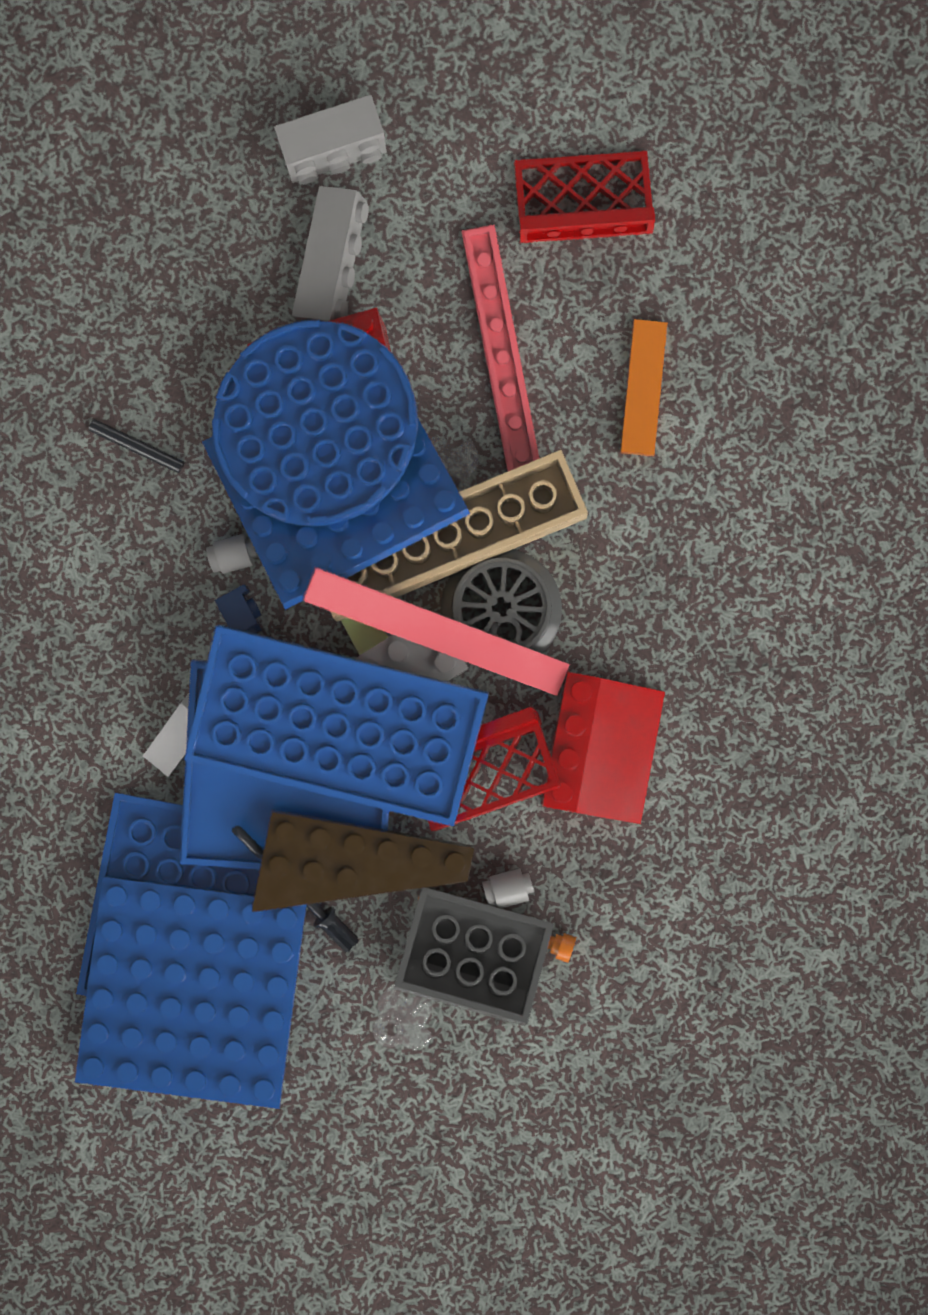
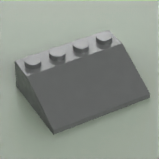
(474, 956)

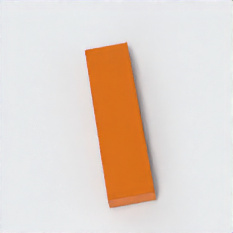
(643, 387)

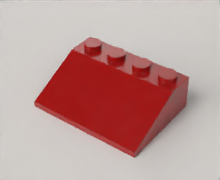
(604, 747)

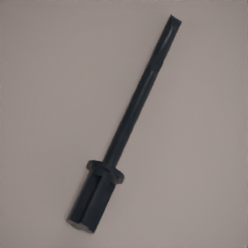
(325, 919)

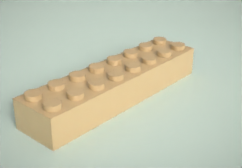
(502, 517)

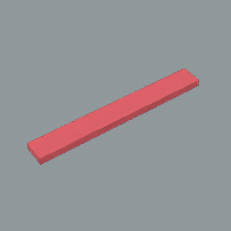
(500, 346)
(435, 631)

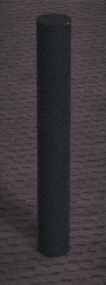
(136, 446)

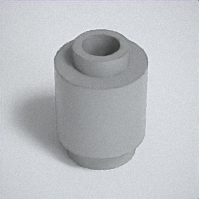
(231, 554)
(508, 888)

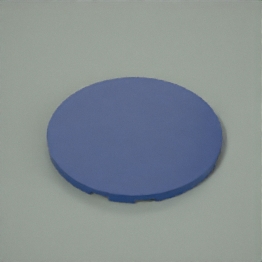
(315, 423)

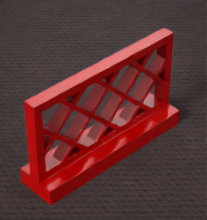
(581, 223)
(497, 733)

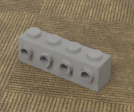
(330, 255)

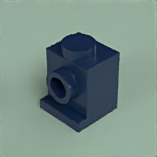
(239, 611)

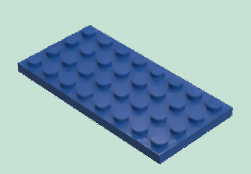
(335, 725)

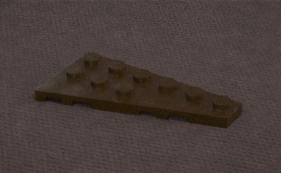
(335, 860)

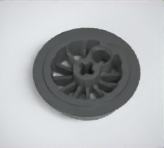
(528, 567)

